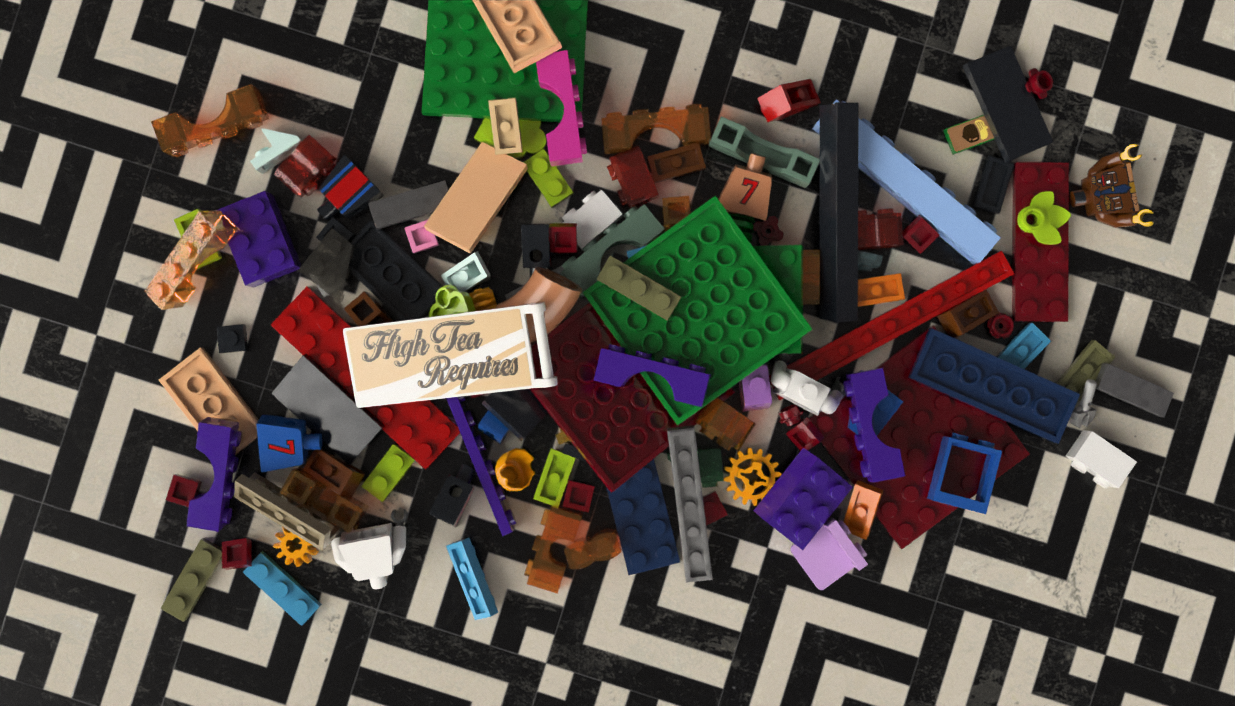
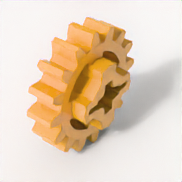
(755, 464)

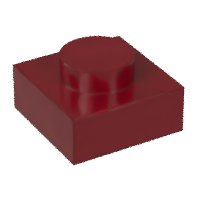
(920, 234)
(563, 237)
(805, 434)
(182, 489)
(578, 496)
(713, 508)
(236, 554)

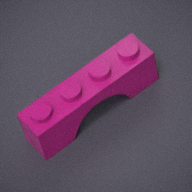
(564, 141)

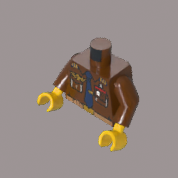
(1111, 192)

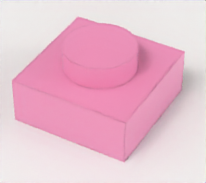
(420, 238)

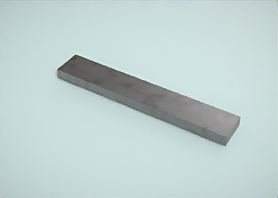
(689, 503)

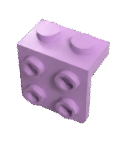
(830, 554)

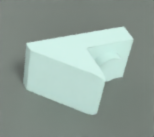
(282, 147)
(467, 273)

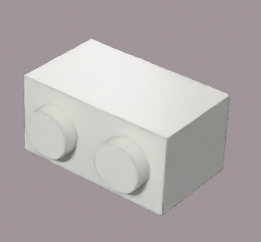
(593, 217)
(1100, 459)

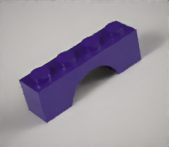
(617, 368)
(866, 391)
(218, 442)

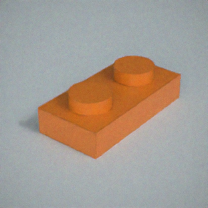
(880, 290)
(862, 509)

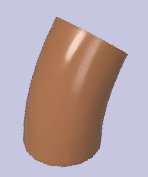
(548, 287)

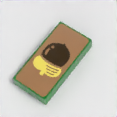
(968, 134)

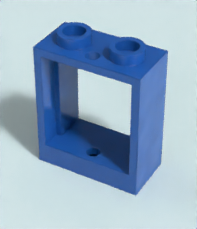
(987, 478)

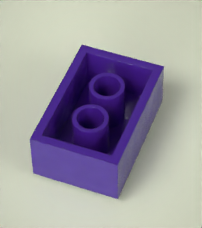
(261, 241)
(803, 498)

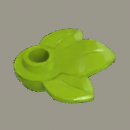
(1046, 218)

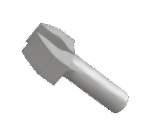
(1084, 413)

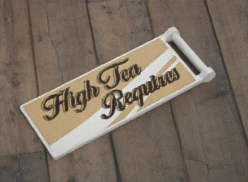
(447, 356)

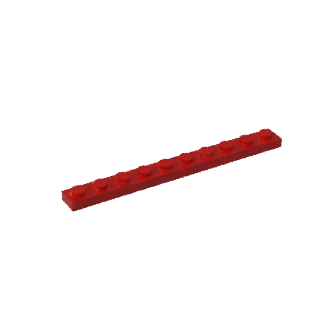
(903, 318)

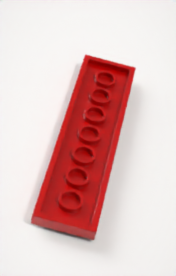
(318, 331)

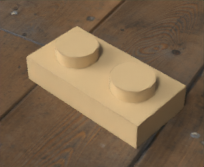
(505, 125)

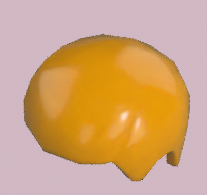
(514, 469)

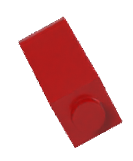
(788, 100)

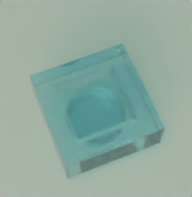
(867, 261)

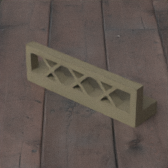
(300, 520)

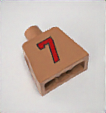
(748, 189)

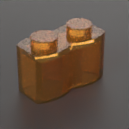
(725, 423)
(584, 551)

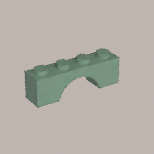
(780, 161)
(636, 230)

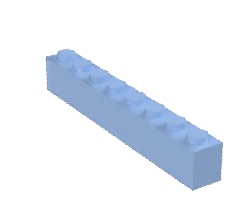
(922, 195)

